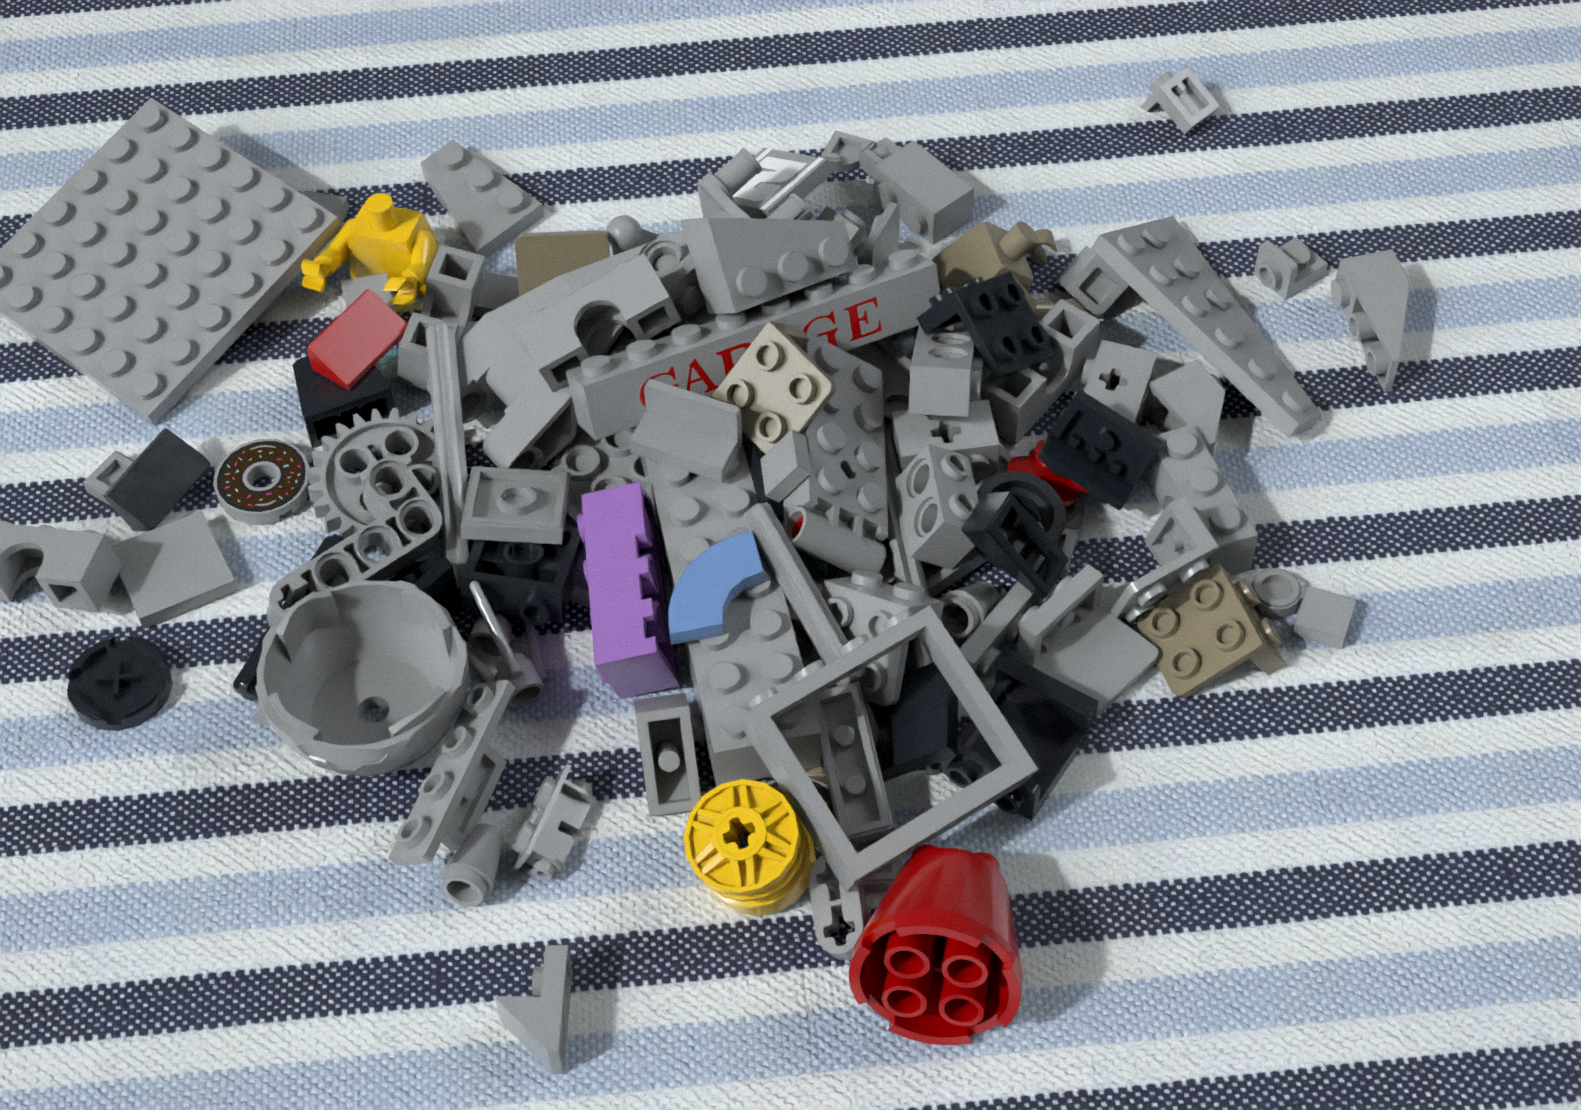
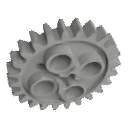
(340, 494)

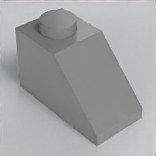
(1187, 398)
(667, 754)

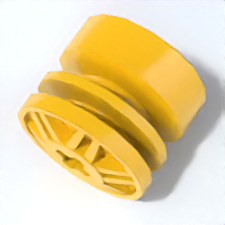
(769, 870)

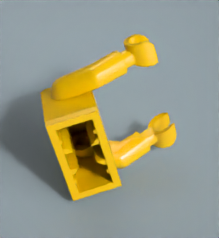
(380, 242)

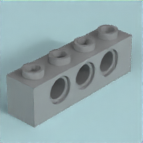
(945, 372)

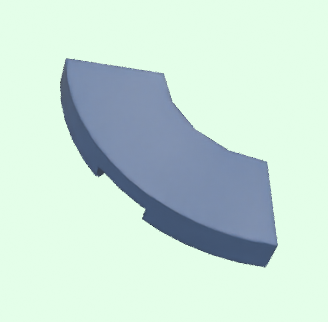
(710, 586)

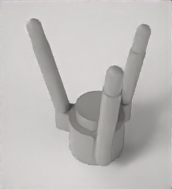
(525, 674)

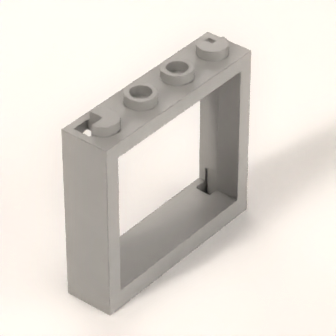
(847, 864)

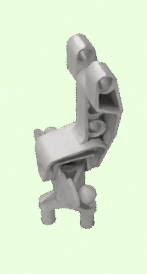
(498, 365)

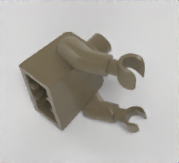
(994, 251)

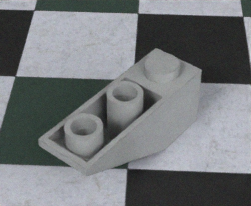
(1374, 300)

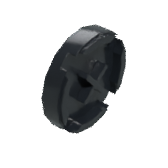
(119, 683)

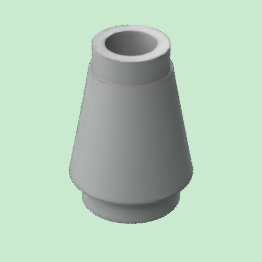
(968, 608)
(474, 866)

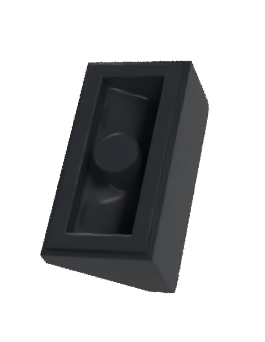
(156, 481)

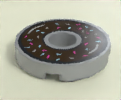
(256, 460)

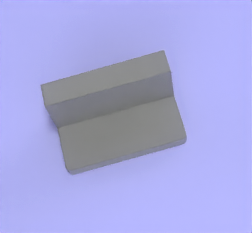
(688, 431)

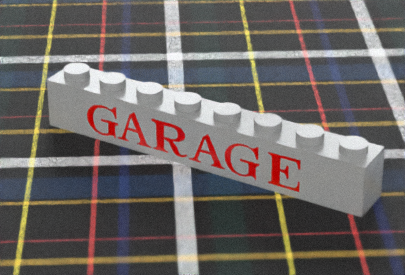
(697, 358)

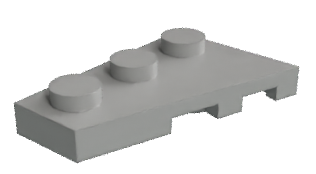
(479, 199)

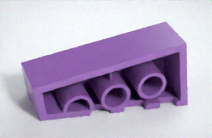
(626, 591)

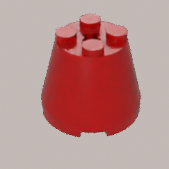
(941, 949)

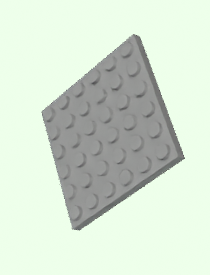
(157, 258)

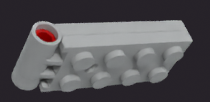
(843, 502)

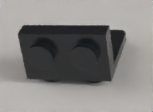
(996, 321)

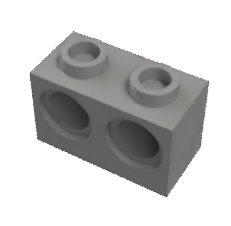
(935, 502)

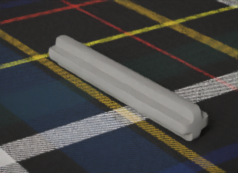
(797, 585)

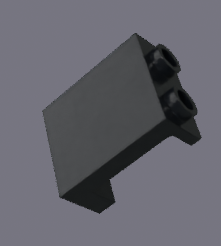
(1047, 720)

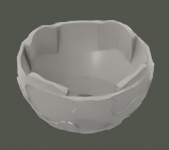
(356, 653)

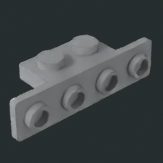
(460, 780)

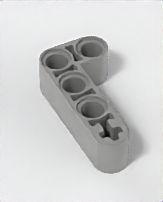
(385, 532)

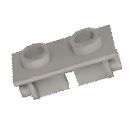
(540, 841)

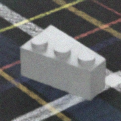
(763, 259)

